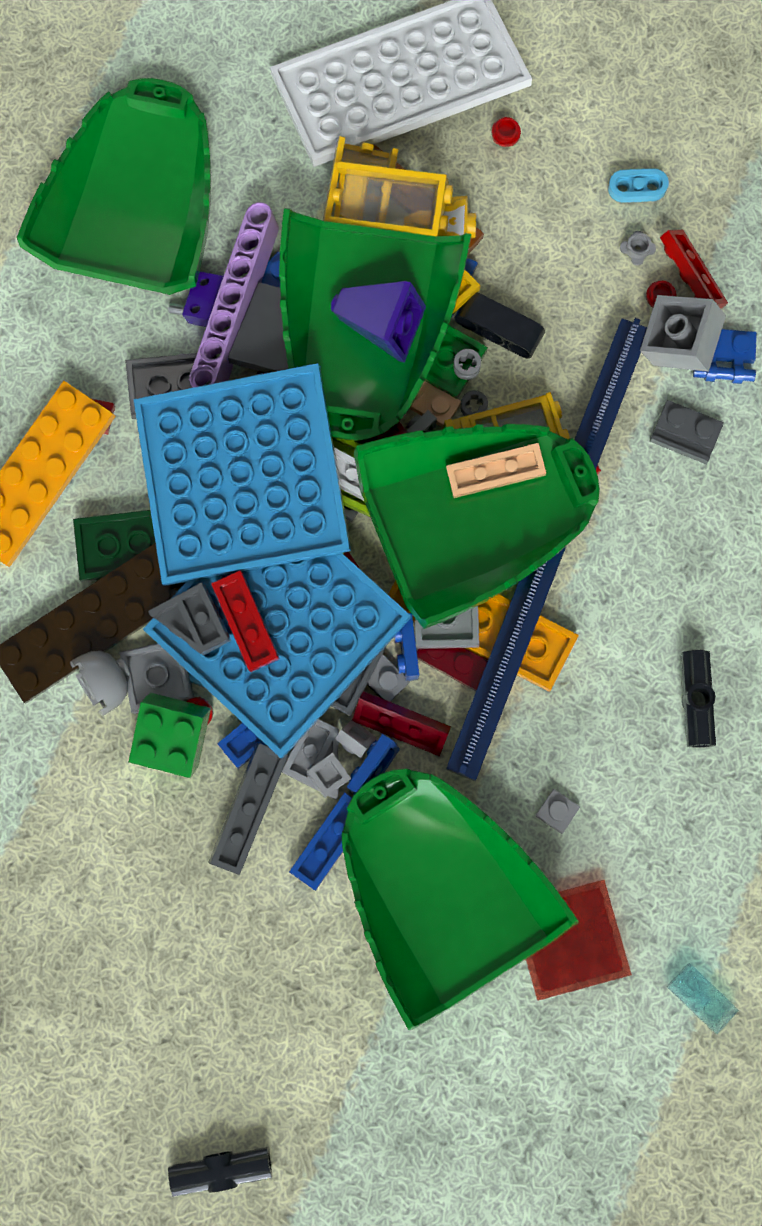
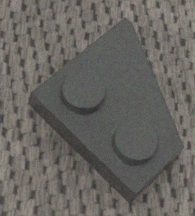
(193, 619)

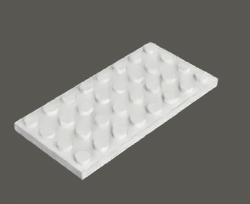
(400, 76)

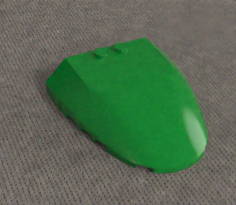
(128, 192)
(361, 382)
(473, 546)
(442, 892)

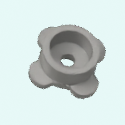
(643, 241)

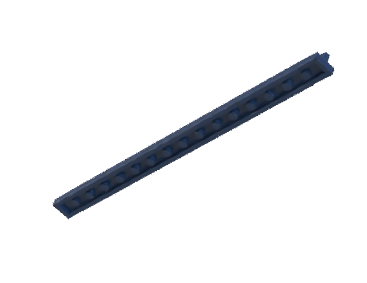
(533, 589)

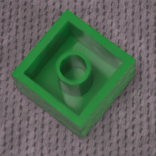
(169, 735)

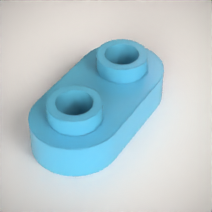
(636, 183)

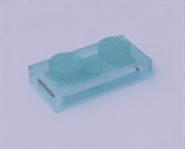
(702, 998)

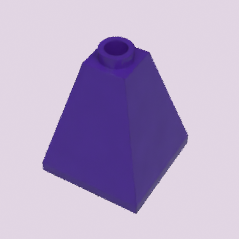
(382, 314)

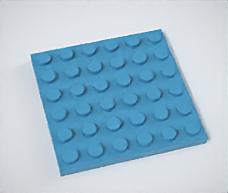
(241, 475)
(325, 628)

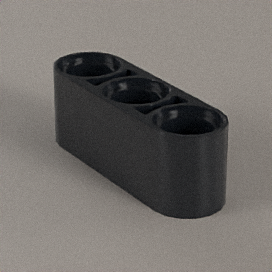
(500, 325)

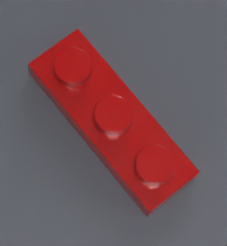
(691, 266)
(245, 621)

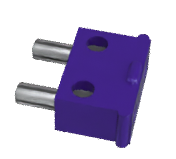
(200, 300)

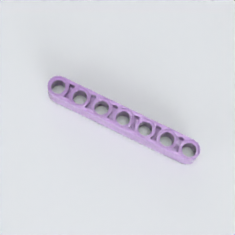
(235, 288)

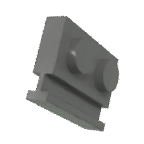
(686, 432)

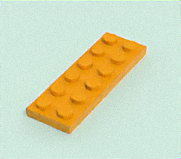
(46, 464)
(546, 650)

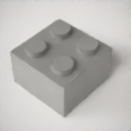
(683, 333)

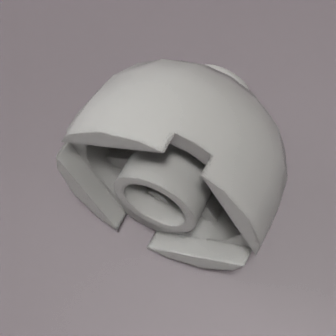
(102, 679)

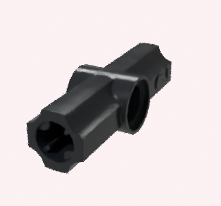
(698, 719)
(219, 1172)

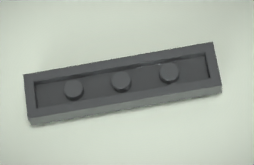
(247, 809)

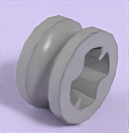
(462, 356)

